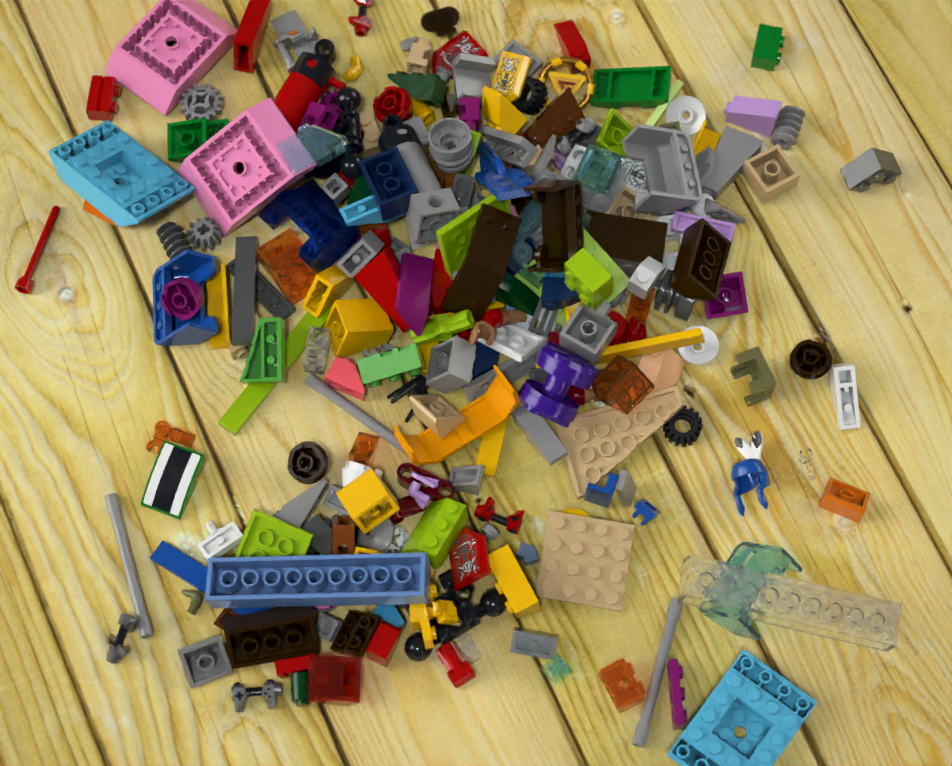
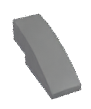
(539, 435)

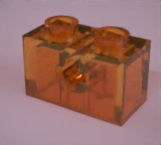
(621, 697)

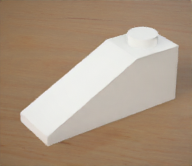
(844, 395)

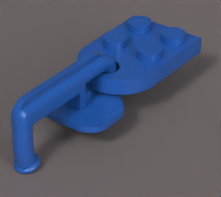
(499, 180)

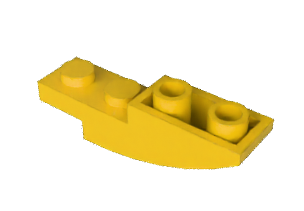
(419, 619)

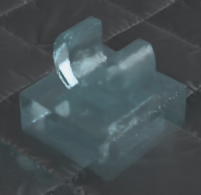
(556, 670)

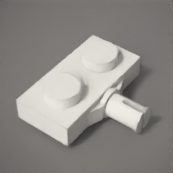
(220, 540)

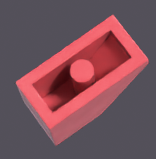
(345, 378)

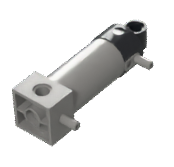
(432, 205)

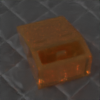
(285, 267)

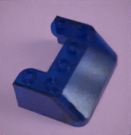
(318, 220)

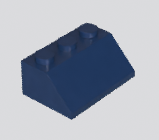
(388, 182)

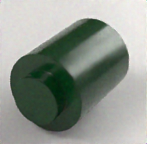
(299, 688)

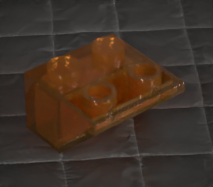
(622, 385)

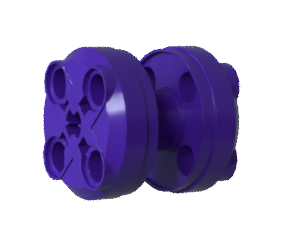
(550, 397)

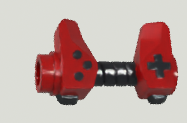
(361, 22)
(487, 512)

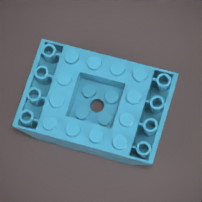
(108, 156)
(746, 698)

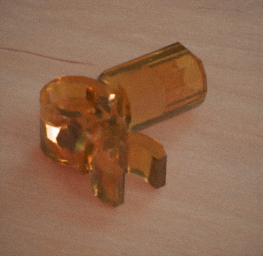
(164, 431)

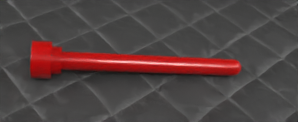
(24, 284)

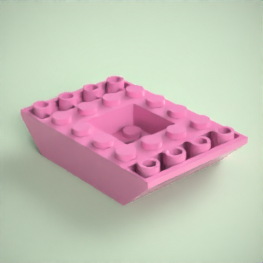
(163, 72)
(253, 141)

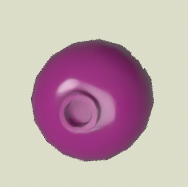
(182, 298)

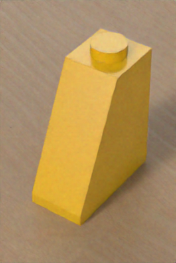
(325, 289)

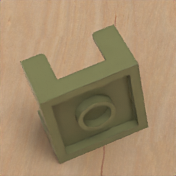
(763, 382)

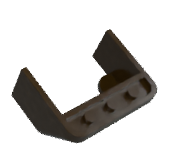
(560, 223)

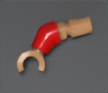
(491, 321)

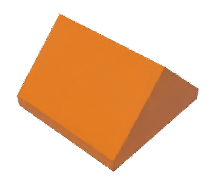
(844, 500)

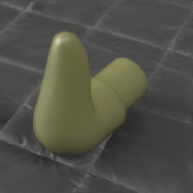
(195, 602)

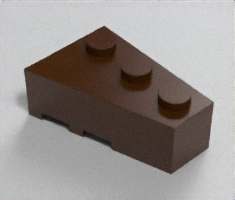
(556, 119)

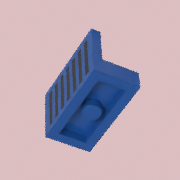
(600, 495)

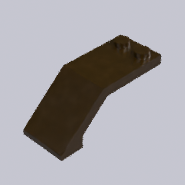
(484, 262)

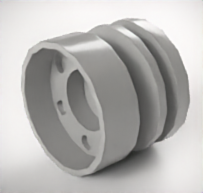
(451, 144)

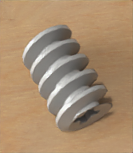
(788, 126)

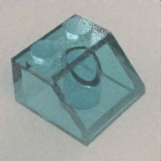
(598, 168)

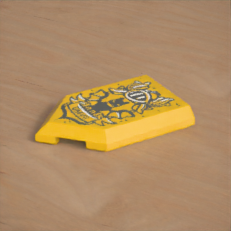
(511, 75)

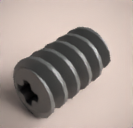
(172, 239)

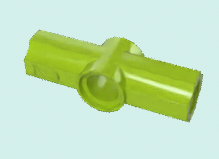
(444, 326)

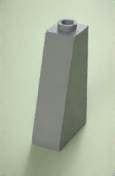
(729, 159)

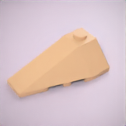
(662, 368)

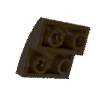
(355, 634)

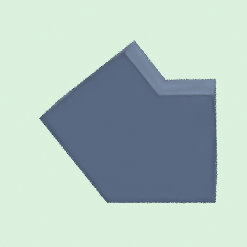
(527, 554)

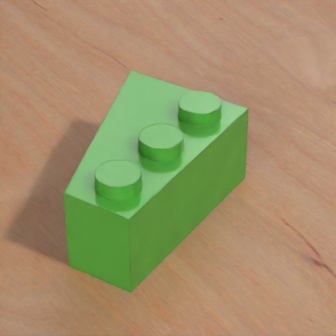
(266, 354)
(391, 365)

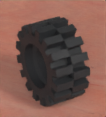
(536, 99)
(683, 438)

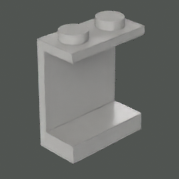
(471, 75)

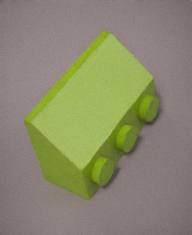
(437, 530)

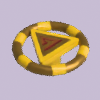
(563, 80)

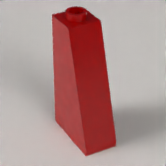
(251, 35)
(381, 282)

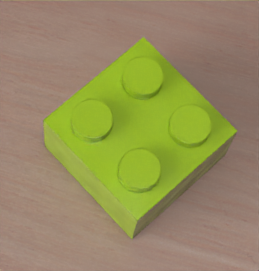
(587, 278)

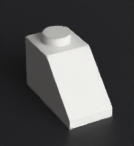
(645, 277)

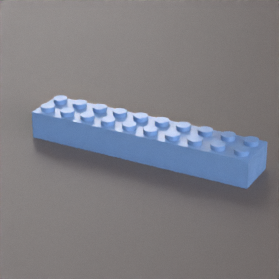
(318, 580)

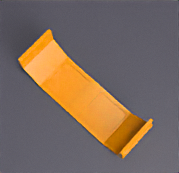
(480, 418)

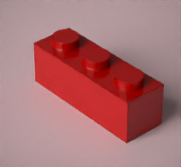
(292, 665)

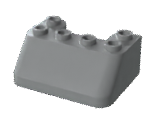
(668, 168)

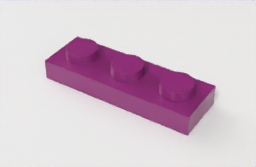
(677, 694)

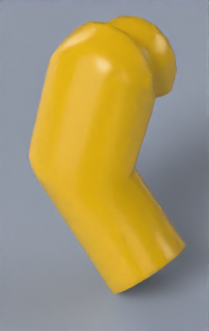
(355, 69)

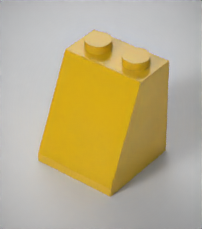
(357, 326)

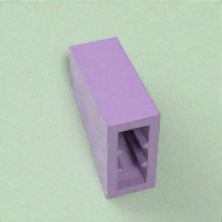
(753, 114)

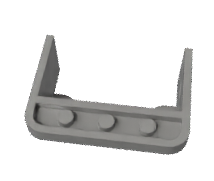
(591, 199)

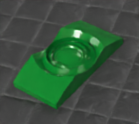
(631, 86)

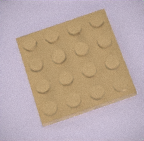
(584, 561)

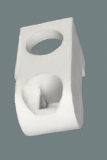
(573, 161)

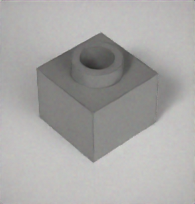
(332, 184)

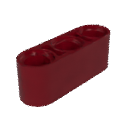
(443, 485)

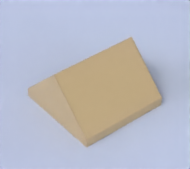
(436, 413)

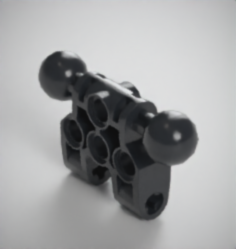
(347, 124)
(490, 604)

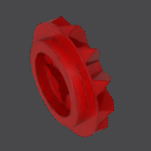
(636, 329)

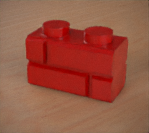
(102, 98)

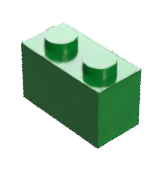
(766, 47)

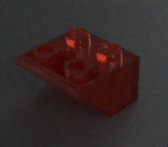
(334, 680)

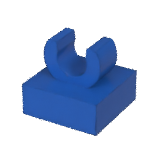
(647, 510)

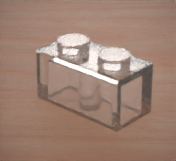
(467, 648)

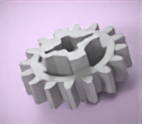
(202, 100)

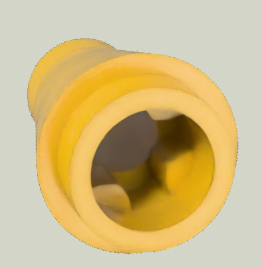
(424, 111)

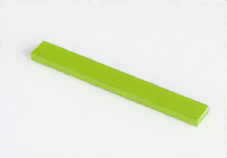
(255, 394)

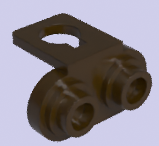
(440, 20)

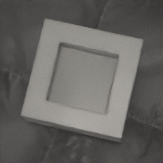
(327, 627)

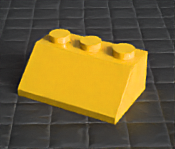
(512, 583)

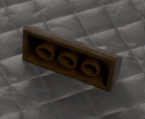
(700, 262)
(270, 636)

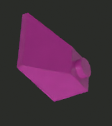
(730, 299)

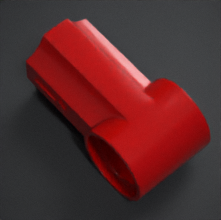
(457, 669)

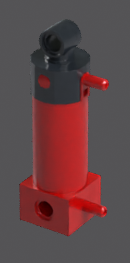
(307, 82)

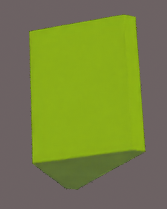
(613, 132)

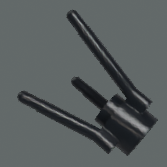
(415, 386)

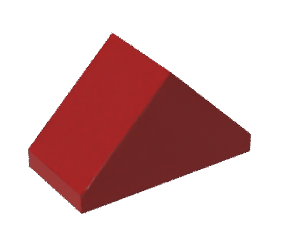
(383, 644)

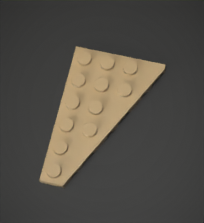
(606, 437)

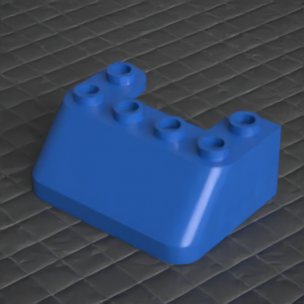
(169, 329)

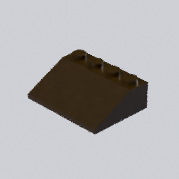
(628, 239)

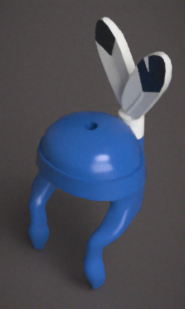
(750, 471)

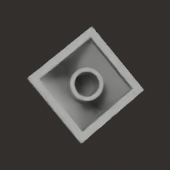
(205, 661)

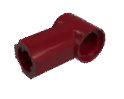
(408, 507)

